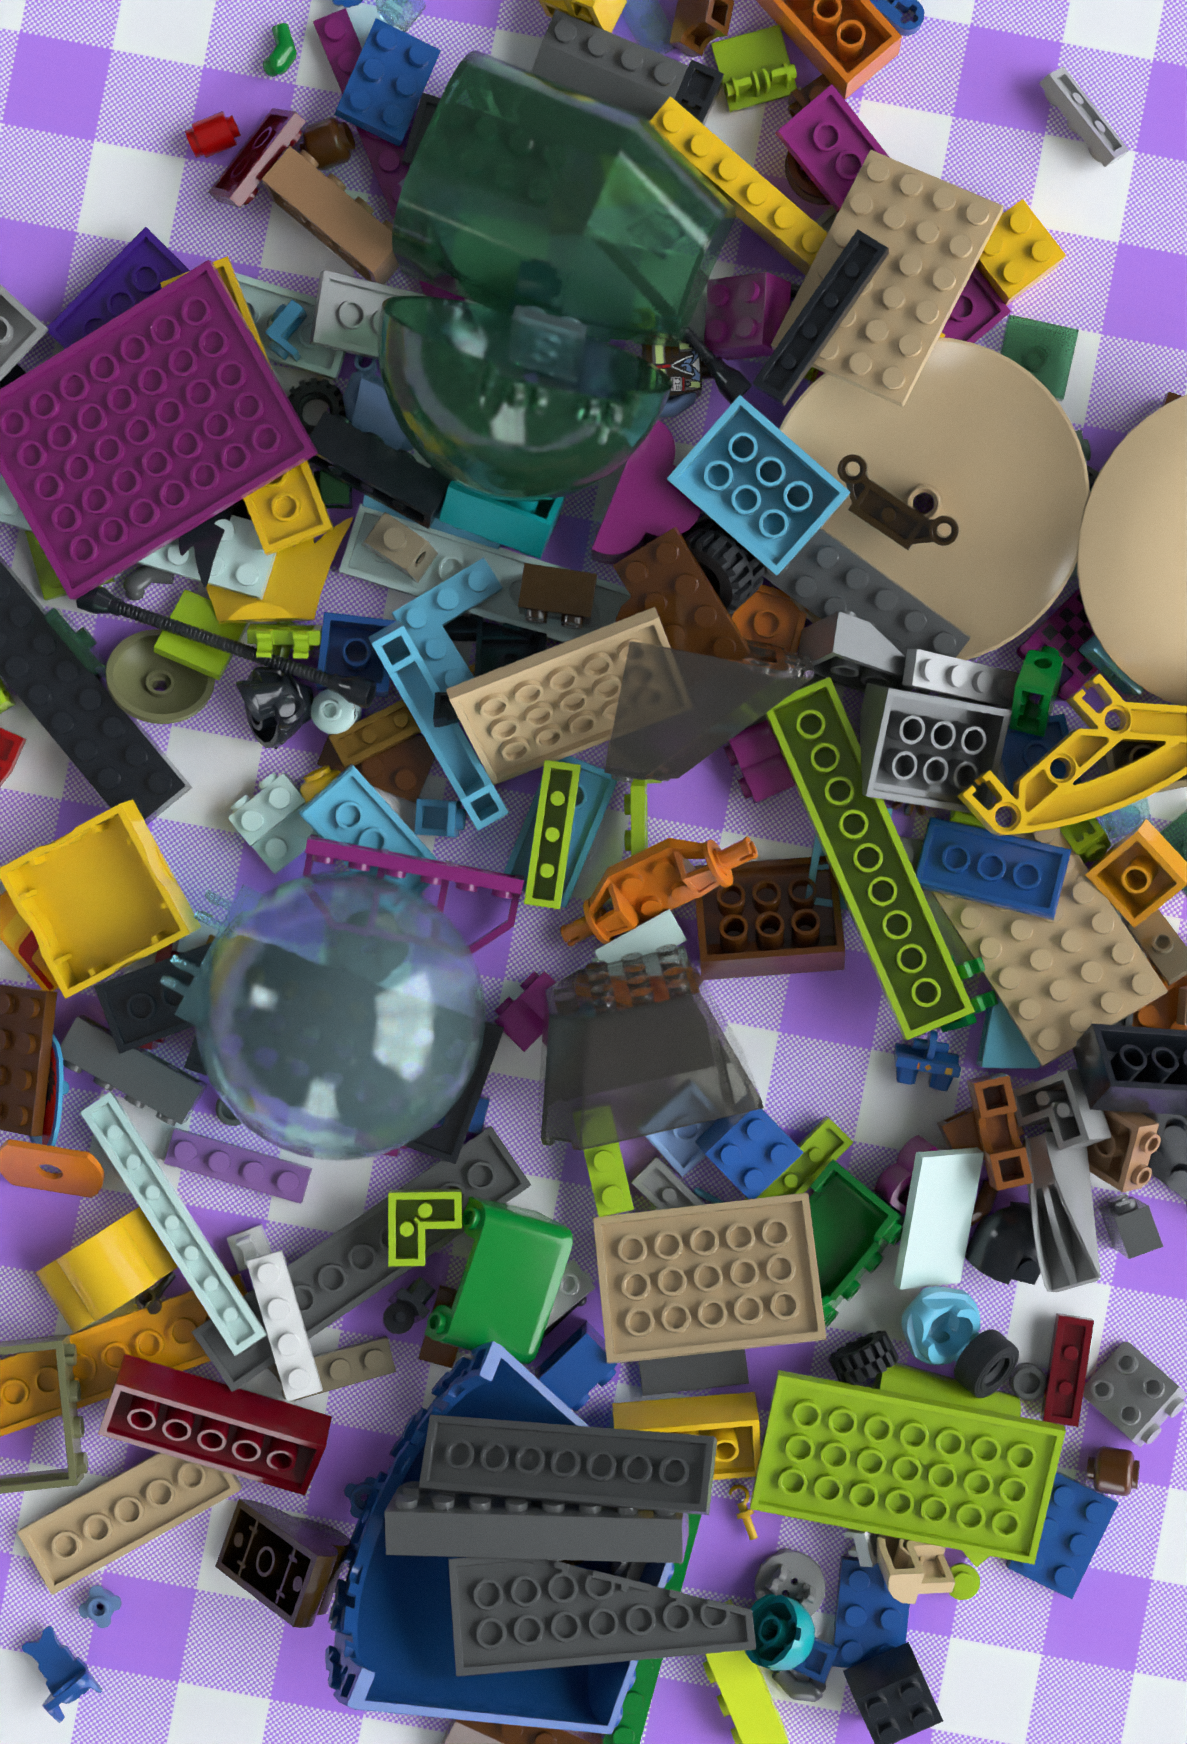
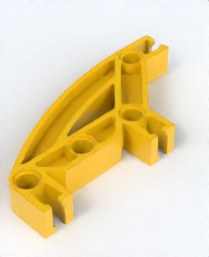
(1050, 803)

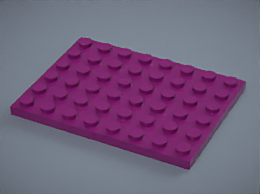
(145, 430)

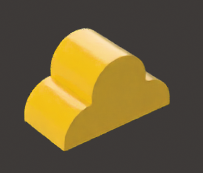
(106, 1270)

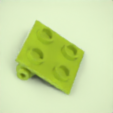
(755, 68)

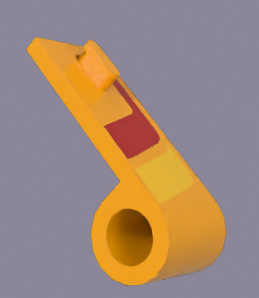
(23, 944)

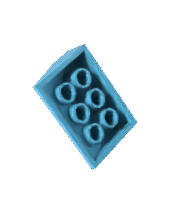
(758, 485)

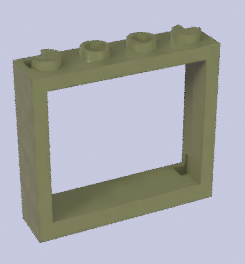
(73, 1424)

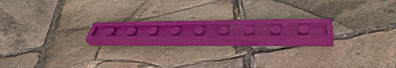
(342, 52)

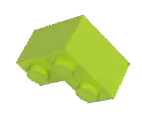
(414, 1212)

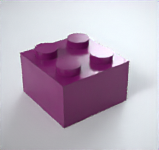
(745, 314)

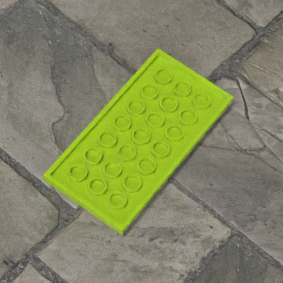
(907, 1467)

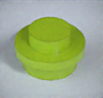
(966, 1581)

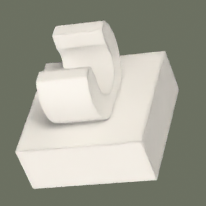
(248, 1245)
(864, 1547)

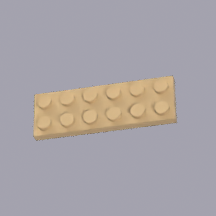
(121, 1516)

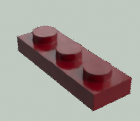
(1067, 1369)

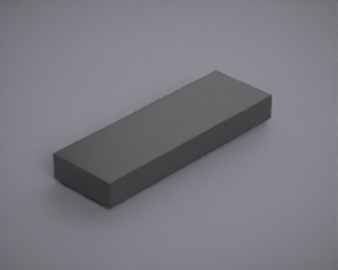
(693, 1372)

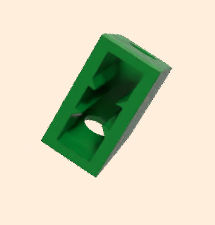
(1041, 676)

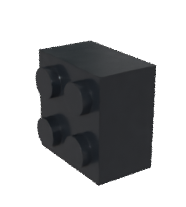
(893, 1695)

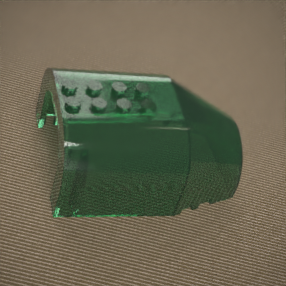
(558, 207)

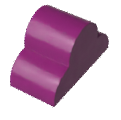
(644, 501)

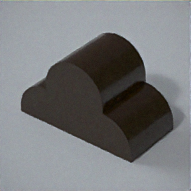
(283, 1560)

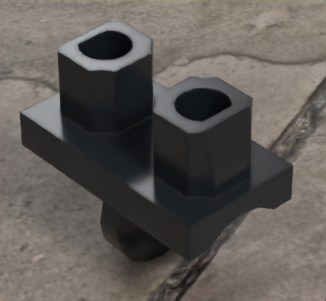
(407, 1306)

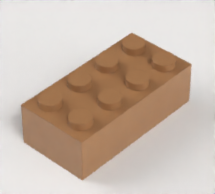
(332, 215)

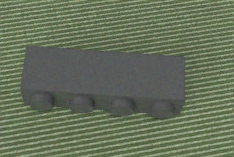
(136, 1072)

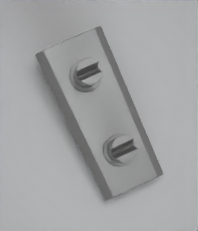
(1062, 1214)

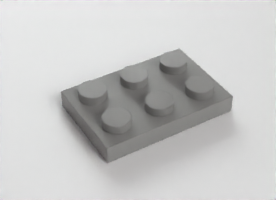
(349, 313)

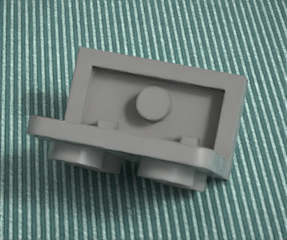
(1134, 1394)

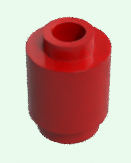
(212, 135)

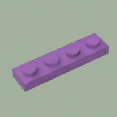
(238, 1165)

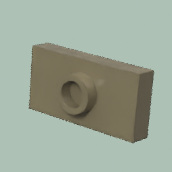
(1161, 946)

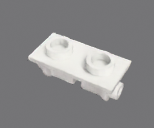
(572, 1289)

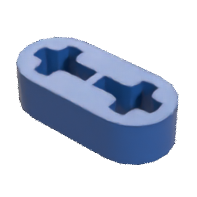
(894, 15)

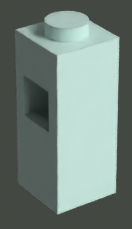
(643, 939)

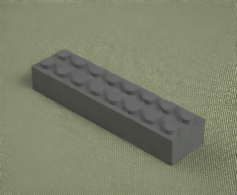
(529, 1529)

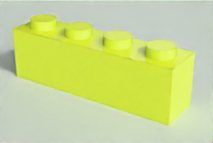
(745, 1698)

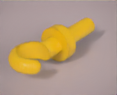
(744, 1512)

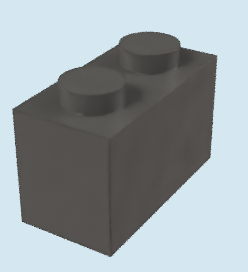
(1130, 1226)

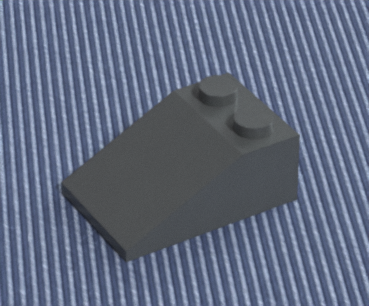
(852, 652)

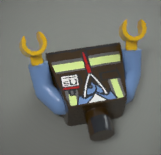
(684, 371)

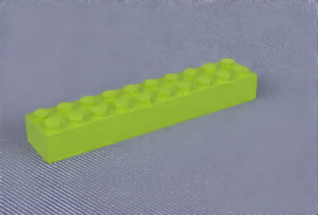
(868, 861)

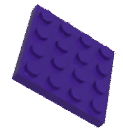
(118, 287)

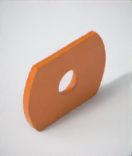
(80, 1170)

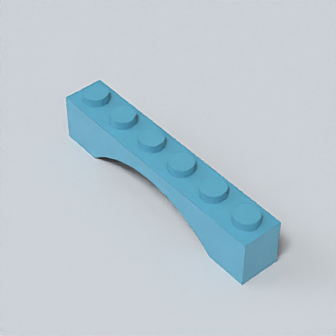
(447, 742)

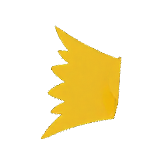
(292, 585)

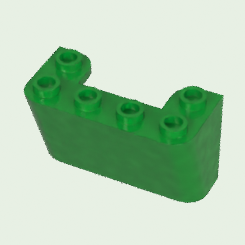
(849, 1234)

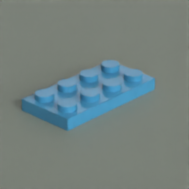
(591, 803)

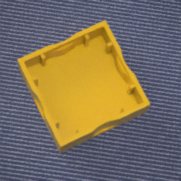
(99, 898)

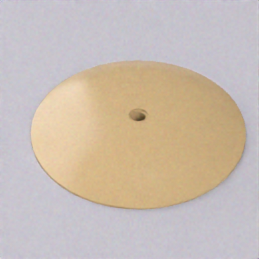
(990, 456)
(1137, 554)

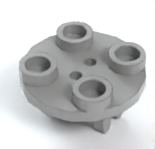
(779, 1570)

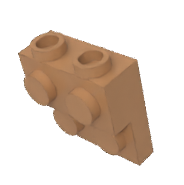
(1126, 1155)

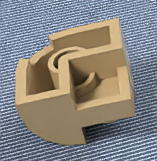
(913, 1568)

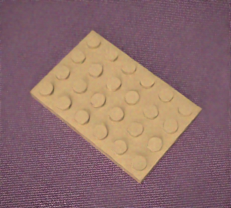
(933, 246)
(551, 699)
(1060, 971)
(708, 1278)

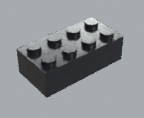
(1133, 1068)

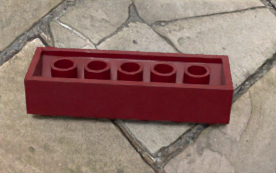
(215, 1426)

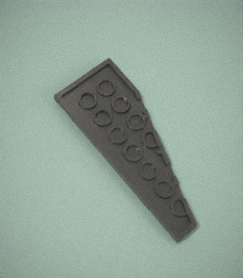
(562, 1615)

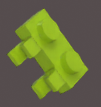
(269, 636)

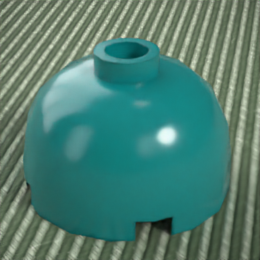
(781, 1632)

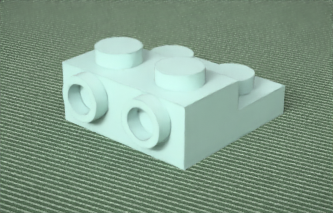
(272, 821)

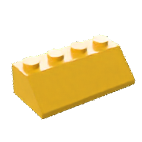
(726, 1416)

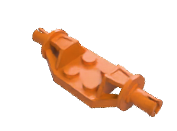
(653, 883)

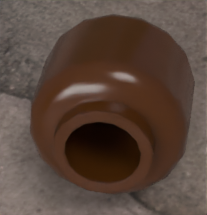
(328, 142)
(1113, 1471)

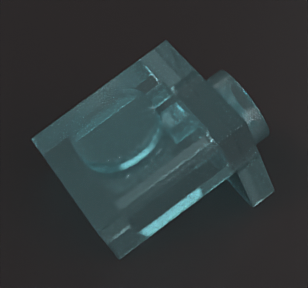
(400, 12)
(1126, 819)

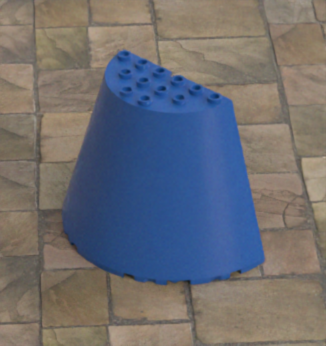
(396, 1610)

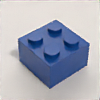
(348, 650)
(749, 1150)
(577, 1367)

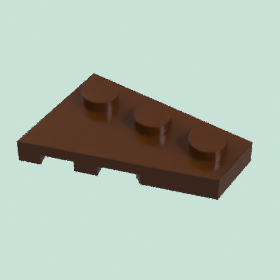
(397, 770)

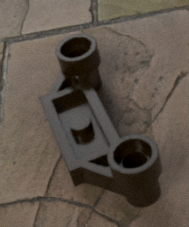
(889, 512)

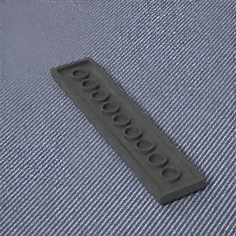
(355, 1258)

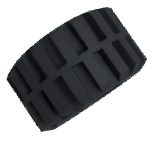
(726, 563)

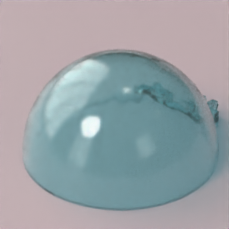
(335, 1013)

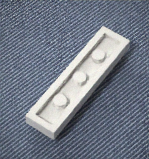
(284, 1325)

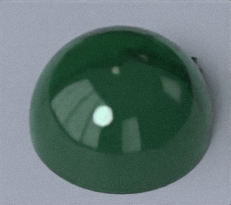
(504, 424)

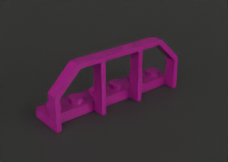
(431, 872)

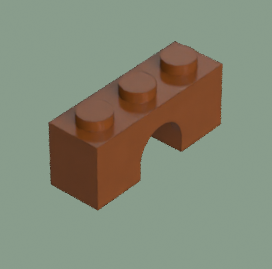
(994, 1116)

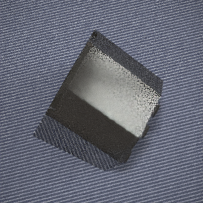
(637, 1052)

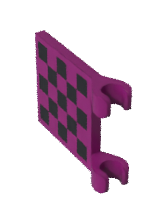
(1066, 632)

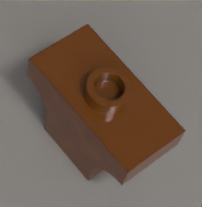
(699, 23)

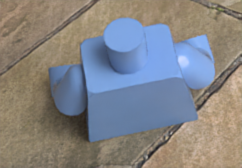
(368, 406)

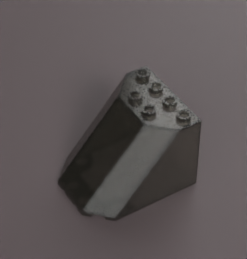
(688, 704)

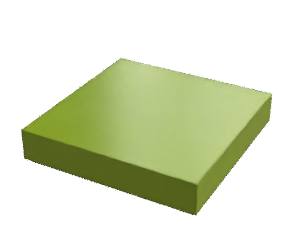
(205, 659)

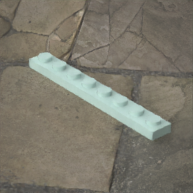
(173, 1223)

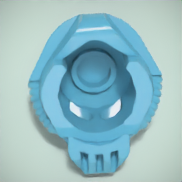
(940, 1324)

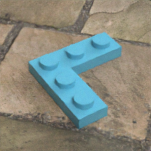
(438, 606)

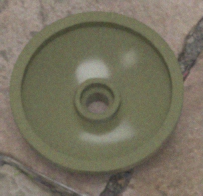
(136, 671)

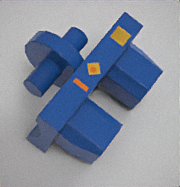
(929, 1057)

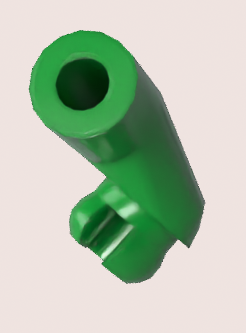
(283, 54)

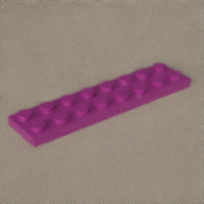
(831, 149)

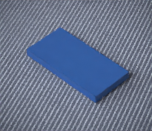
(992, 868)

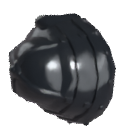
(275, 705)

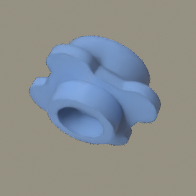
(100, 1596)

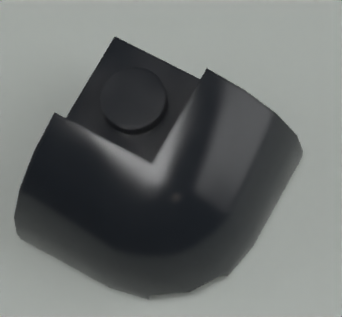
(1005, 1245)

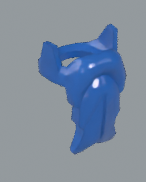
(65, 1674)

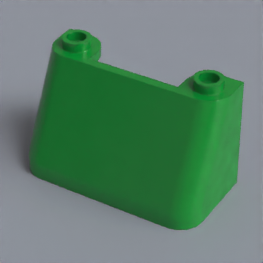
(506, 1280)

